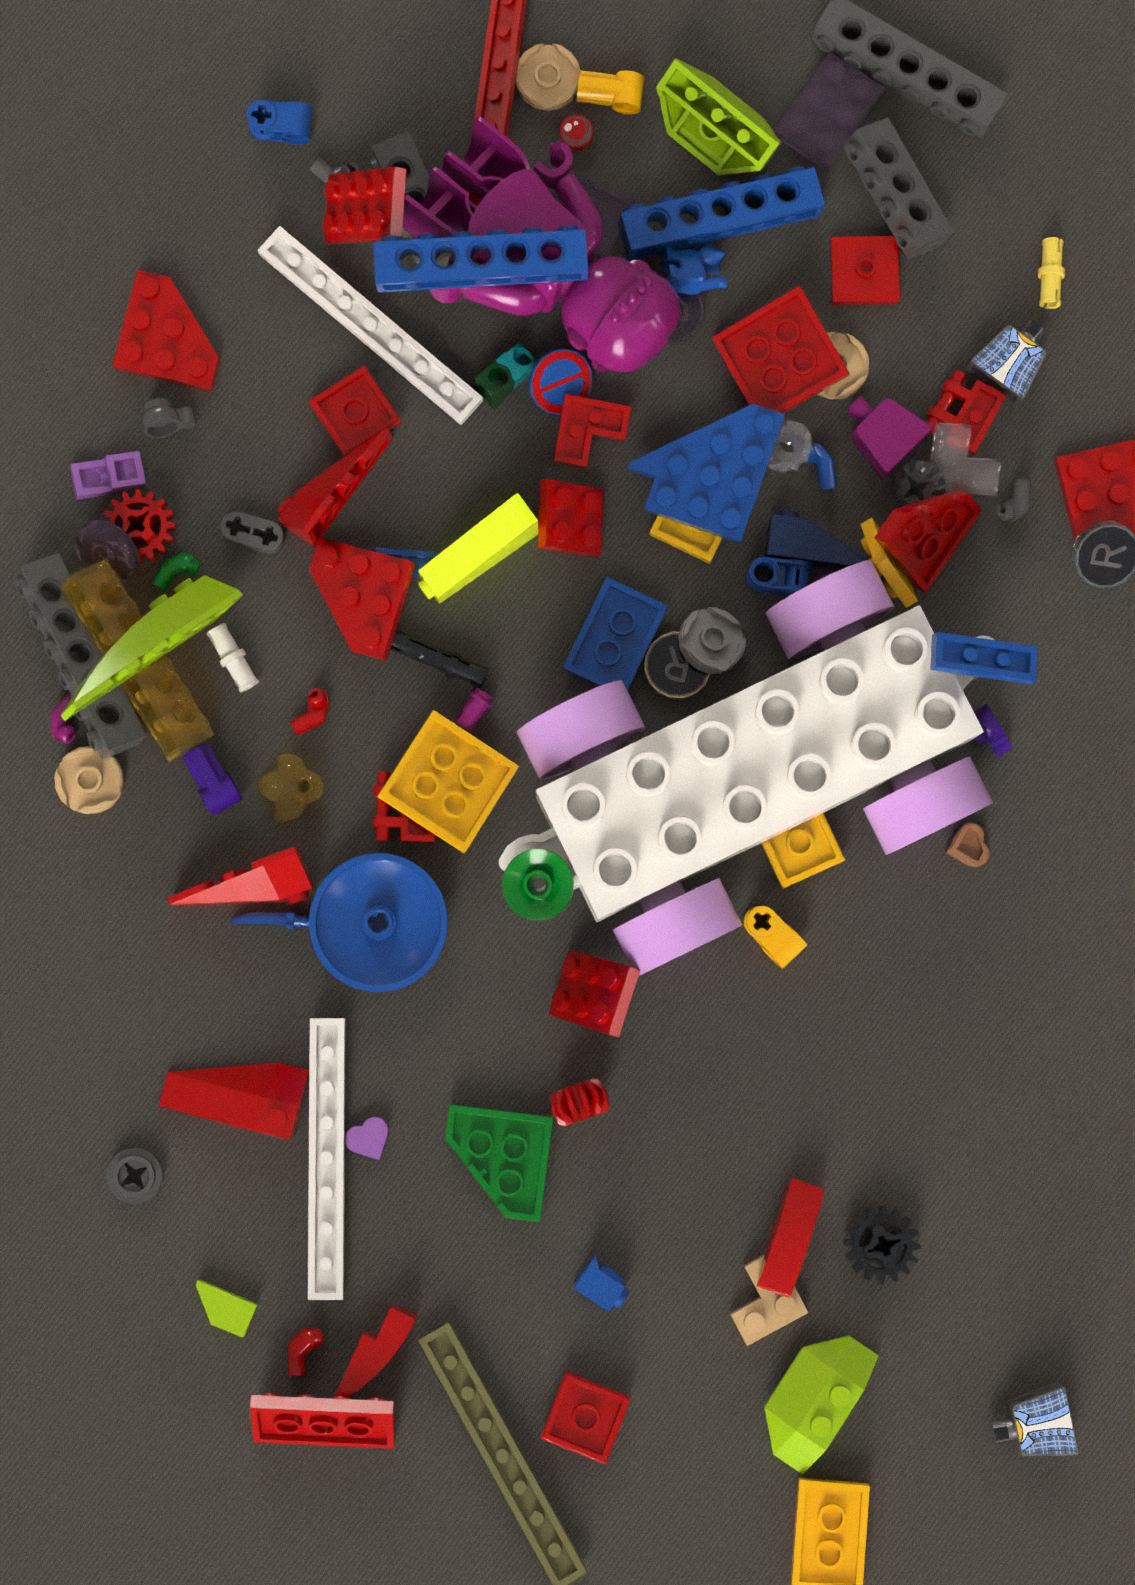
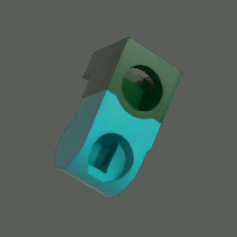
(504, 375)

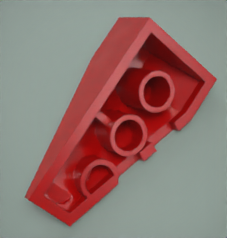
(324, 497)
(272, 879)
(249, 1097)

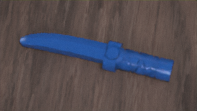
(289, 919)

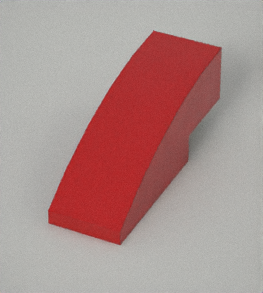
(790, 1237)
(376, 1350)

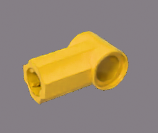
(619, 91)

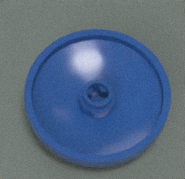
(378, 922)

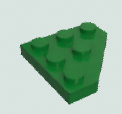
(504, 1155)

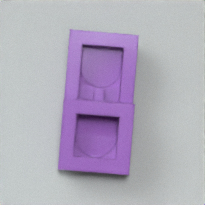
(107, 475)

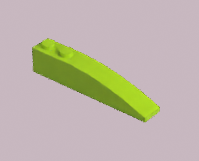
(154, 635)

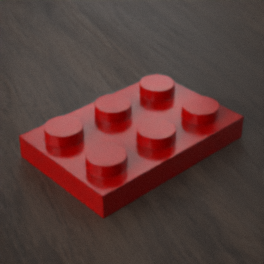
(594, 992)

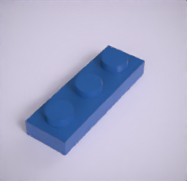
(984, 658)

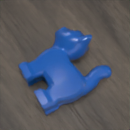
(689, 267)

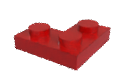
(582, 419)

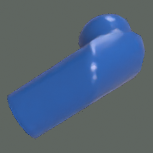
(825, 466)

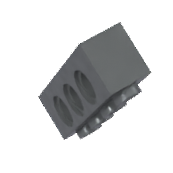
(402, 153)
(897, 188)

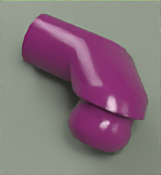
(61, 729)

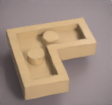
(766, 1312)

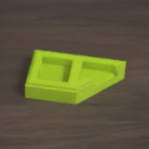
(226, 1308)

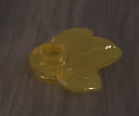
(286, 790)

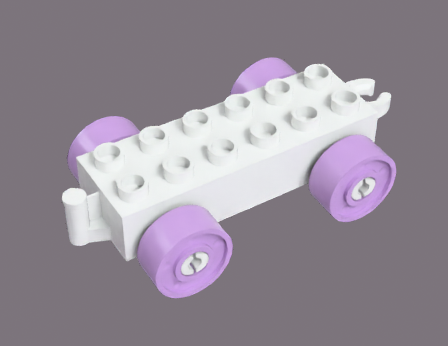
(753, 765)

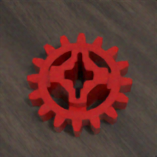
(149, 517)

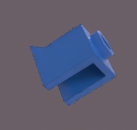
(601, 1285)

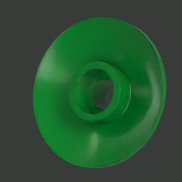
(519, 888)

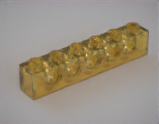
(156, 708)

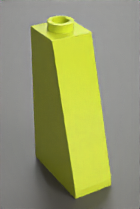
(479, 549)

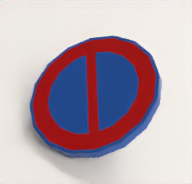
(558, 374)

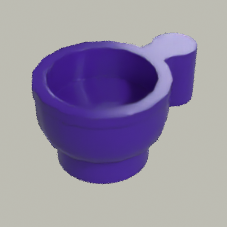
(992, 731)

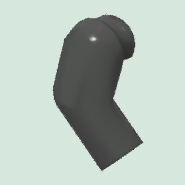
(323, 170)

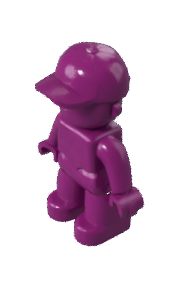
(615, 315)

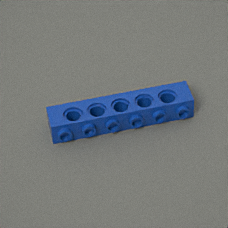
(798, 182)
(534, 268)

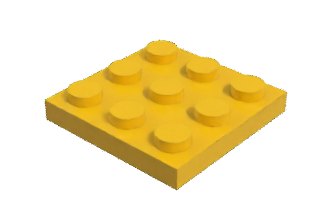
(448, 781)

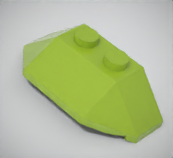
(713, 121)
(816, 1398)

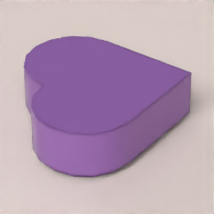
(368, 1138)

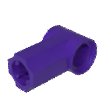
(215, 786)

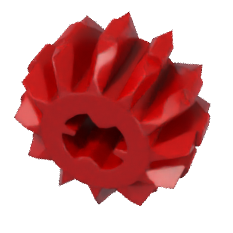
(579, 1102)

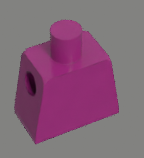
(886, 433)

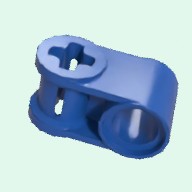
(284, 122)
(782, 575)

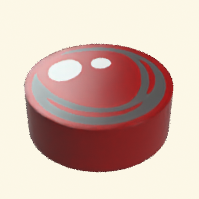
(576, 132)

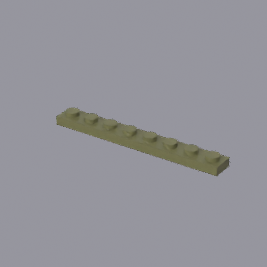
(502, 1455)

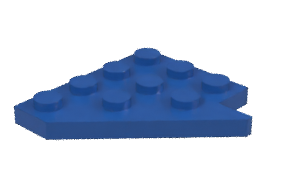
(713, 472)

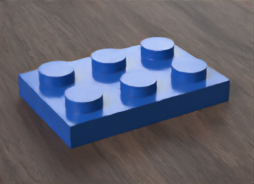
(615, 635)

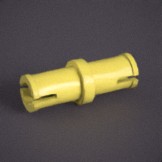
(1051, 273)

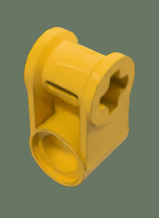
(778, 938)

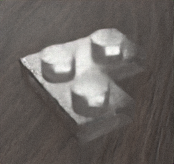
(967, 474)

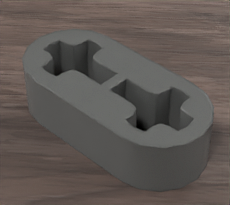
(250, 540)

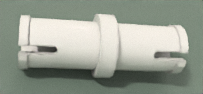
(232, 657)

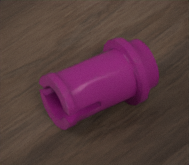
(474, 709)

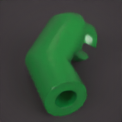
(175, 565)

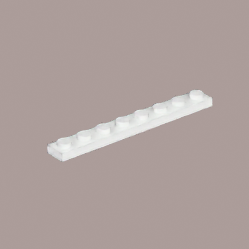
(370, 325)
(326, 1159)

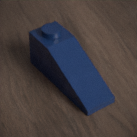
(801, 539)

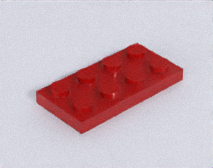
(364, 205)
(323, 1421)

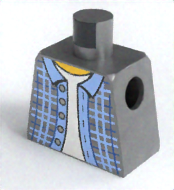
(1010, 361)
(1038, 1423)

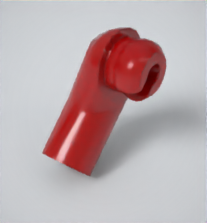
(315, 712)
(299, 1347)

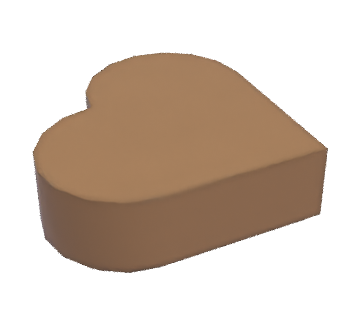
(969, 846)

